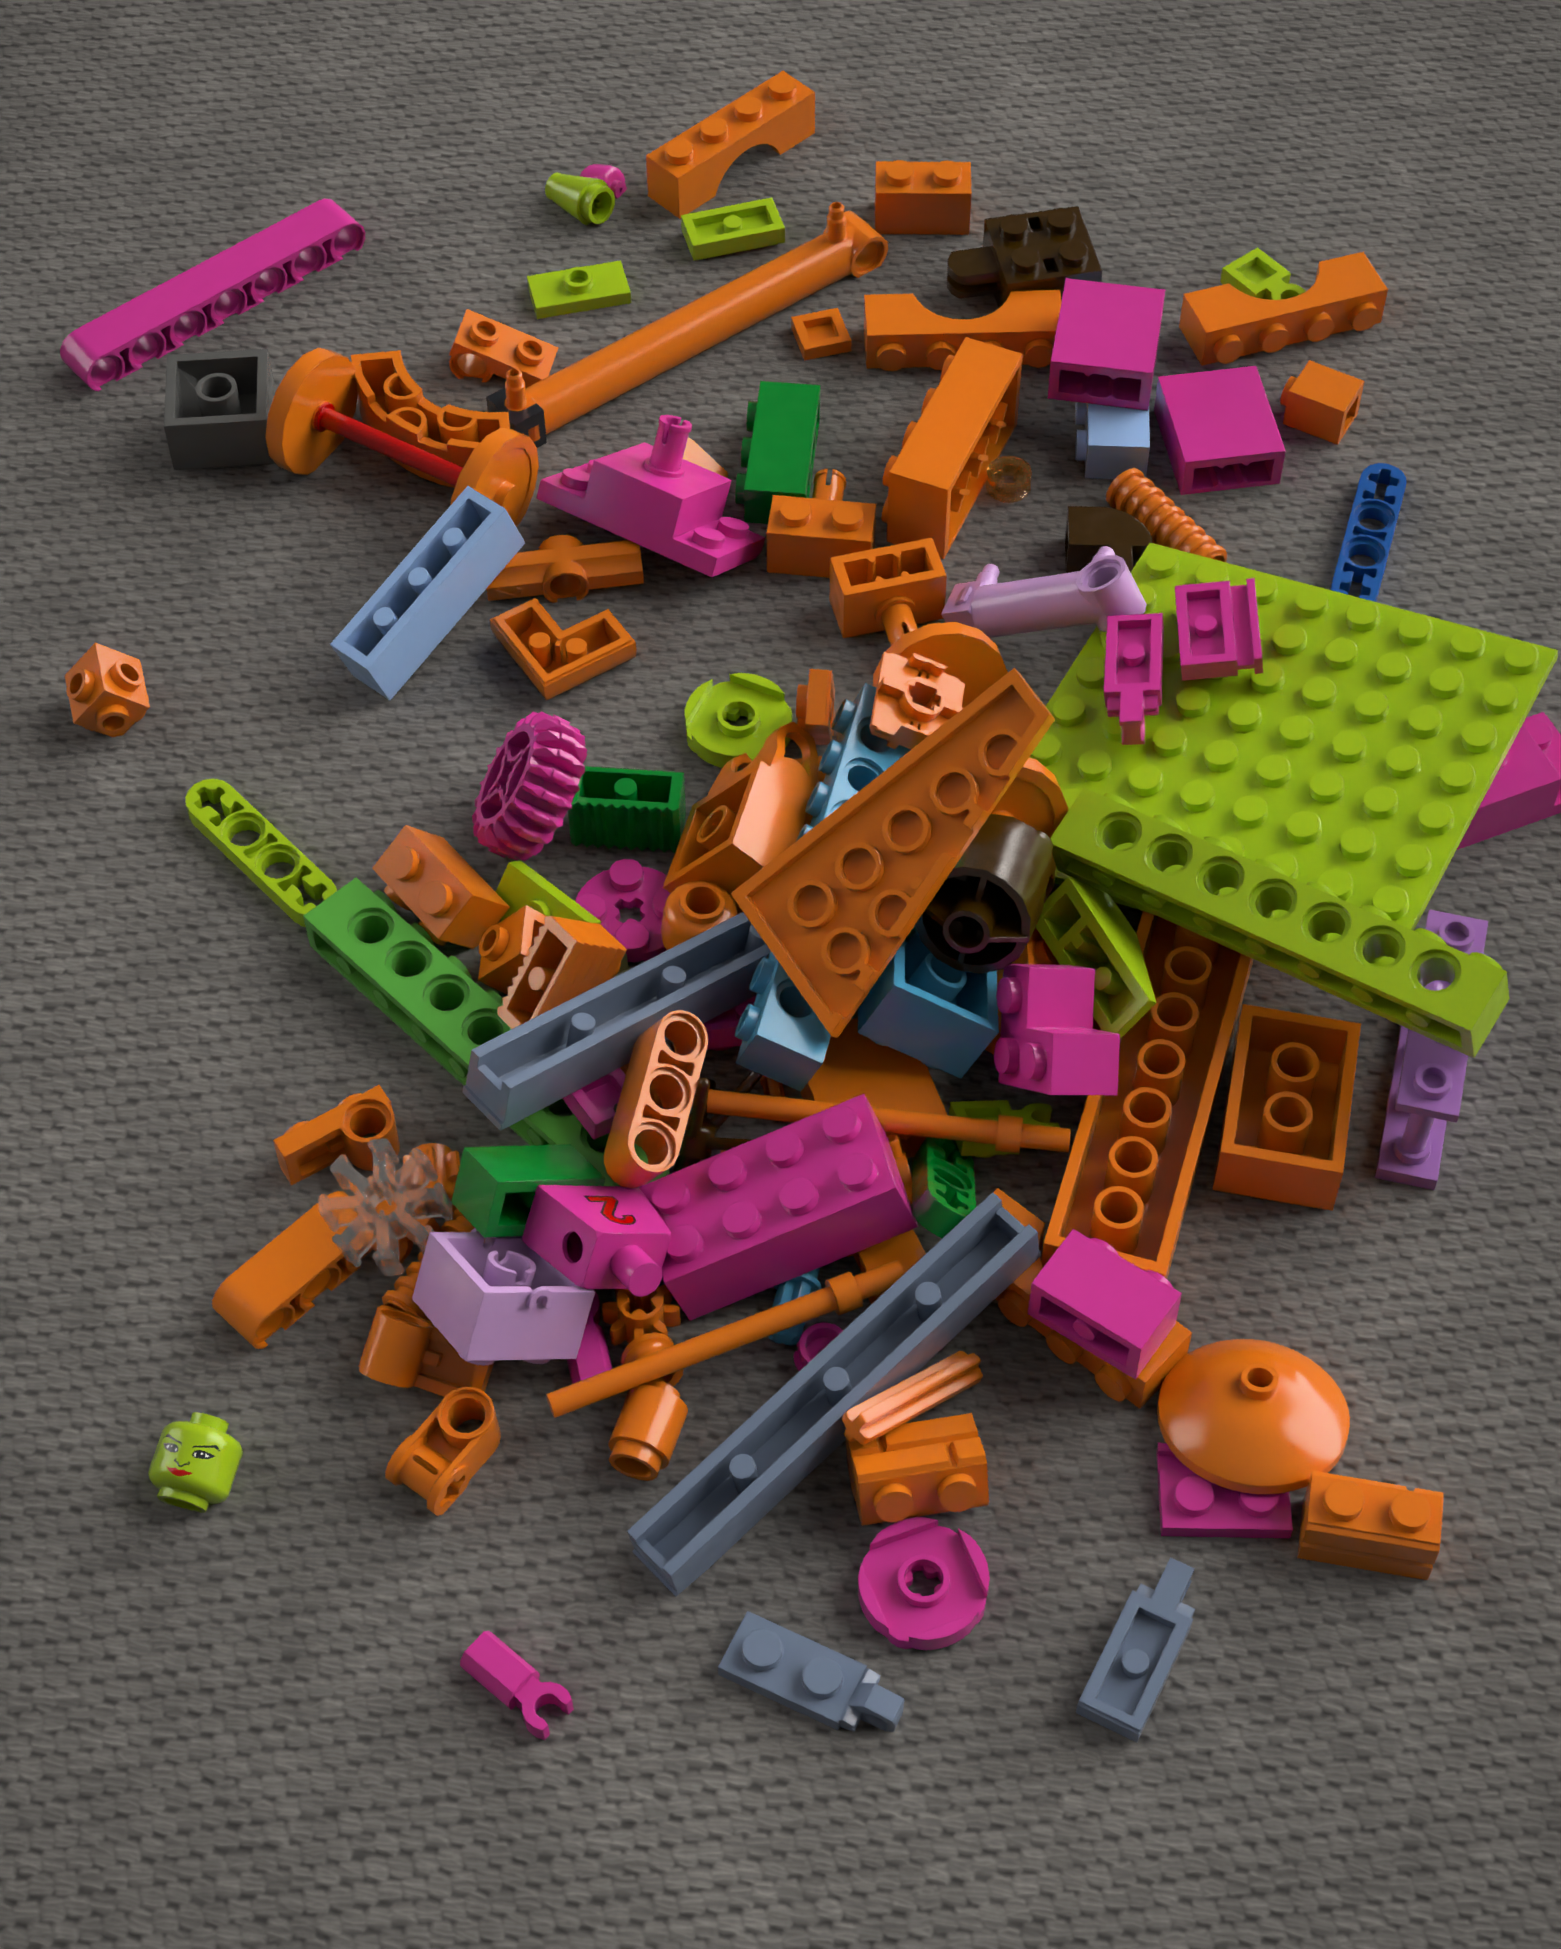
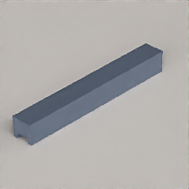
(599, 1027)
(804, 1418)

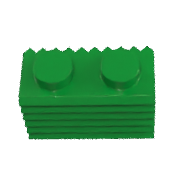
(628, 808)

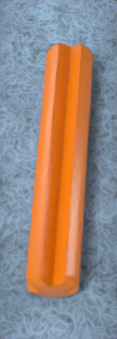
(911, 1397)

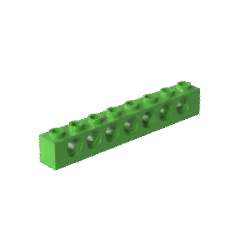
(345, 935)

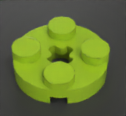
(743, 695)

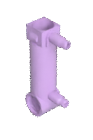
(1047, 601)

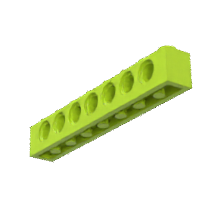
(1452, 1016)

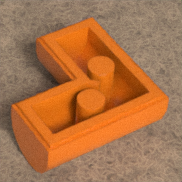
(560, 658)

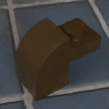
(1102, 526)

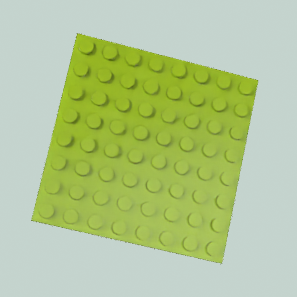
(1333, 763)

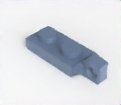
(1139, 1654)
(808, 1677)

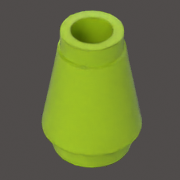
(581, 197)

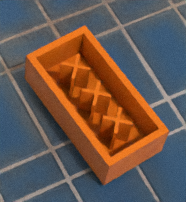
(952, 444)

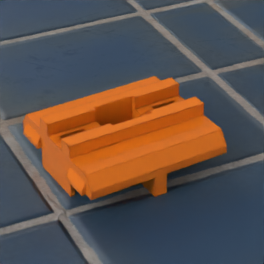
(915, 679)

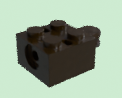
(1025, 255)

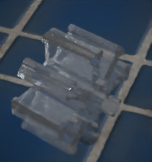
(363, 1220)

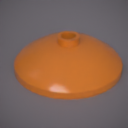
(1253, 1416)

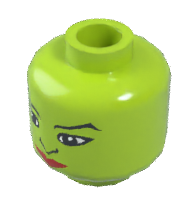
(195, 1462)

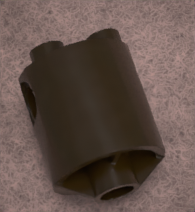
(991, 898)

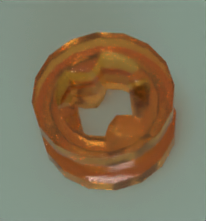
(1013, 467)

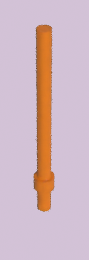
(1006, 1134)
(840, 1295)

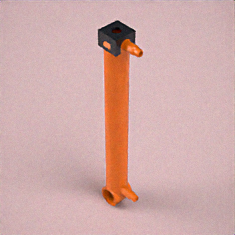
(842, 250)

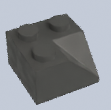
(218, 408)

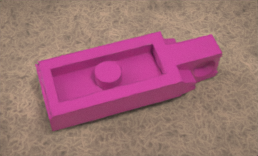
(1133, 671)

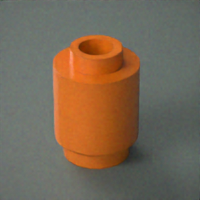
(647, 1430)

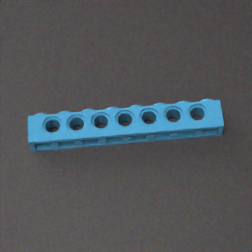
(781, 1029)

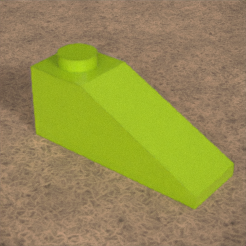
(1091, 932)

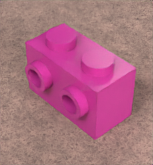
(1104, 1302)

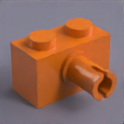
(811, 530)
(887, 589)

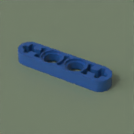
(1366, 541)

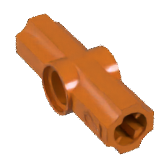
(568, 569)

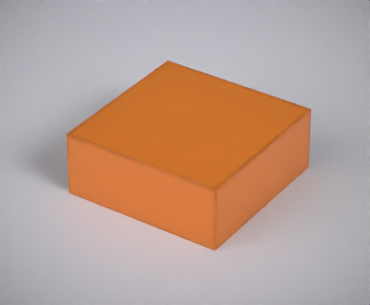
(821, 334)

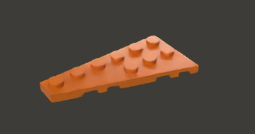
(868, 871)

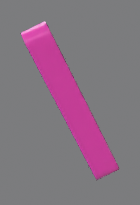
(210, 292)

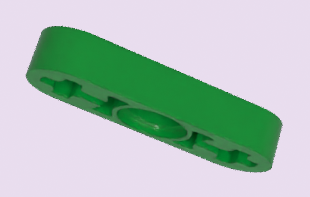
(942, 1186)

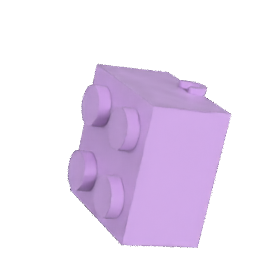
(500, 1299)

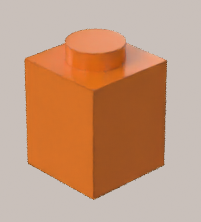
(1321, 401)

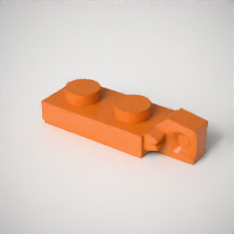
(816, 705)

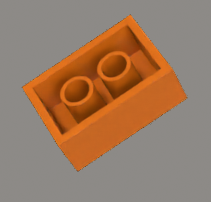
(1287, 1107)

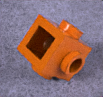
(107, 691)

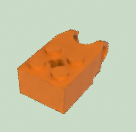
(747, 814)

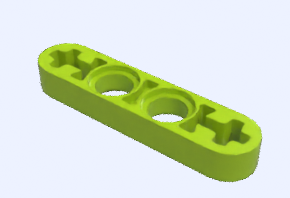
(257, 857)

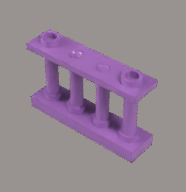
(1426, 1079)

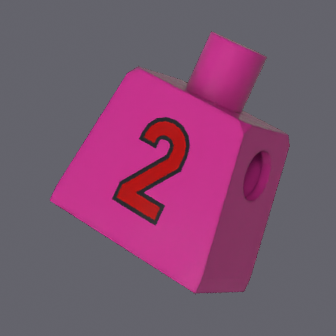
(599, 1236)

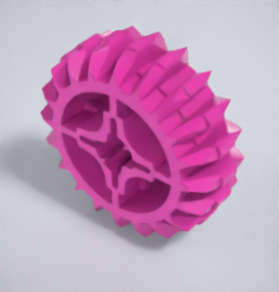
(529, 786)

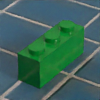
(781, 447)

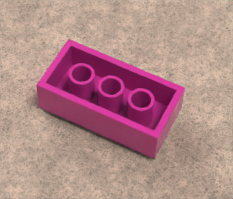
(779, 1207)

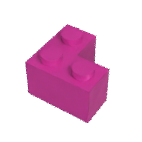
(1050, 1032)

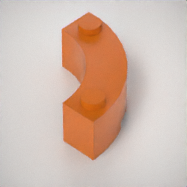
(396, 406)

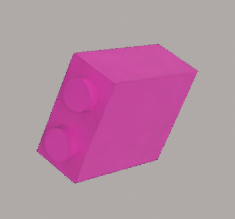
(1106, 344)
(1219, 430)

